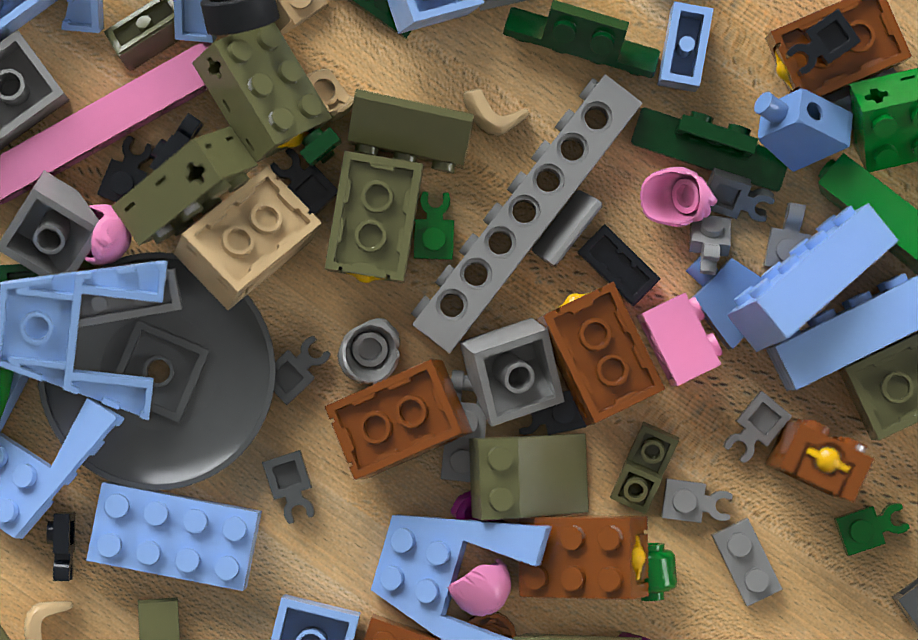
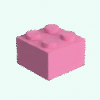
(680, 339)

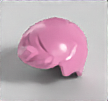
(676, 197)
(109, 237)
(482, 589)

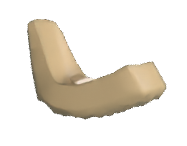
(331, 93)
(486, 118)
(38, 612)

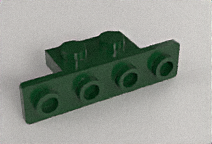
(583, 35)
(707, 146)

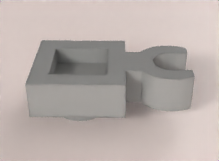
(761, 422)
(688, 501)

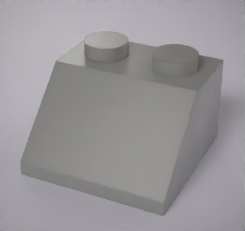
(50, 229)
(512, 371)

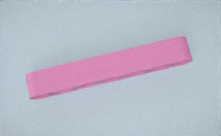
(101, 123)

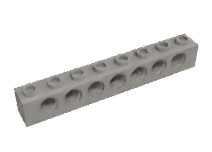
(618, 108)

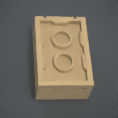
(247, 238)

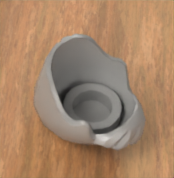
(370, 352)

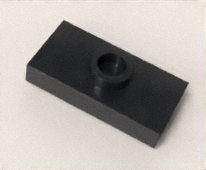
(618, 263)

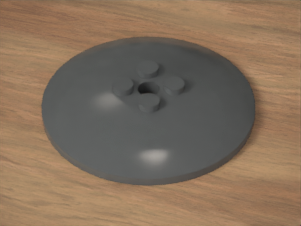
(204, 409)

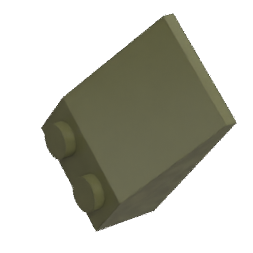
(528, 476)

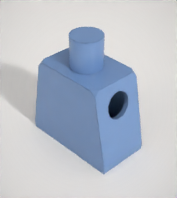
(802, 127)
(718, 294)

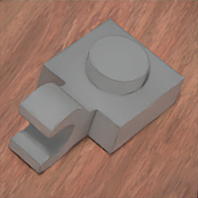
(785, 239)
(712, 240)

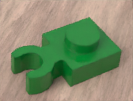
(434, 235)
(865, 529)

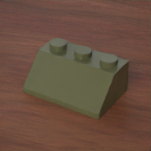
(410, 130)

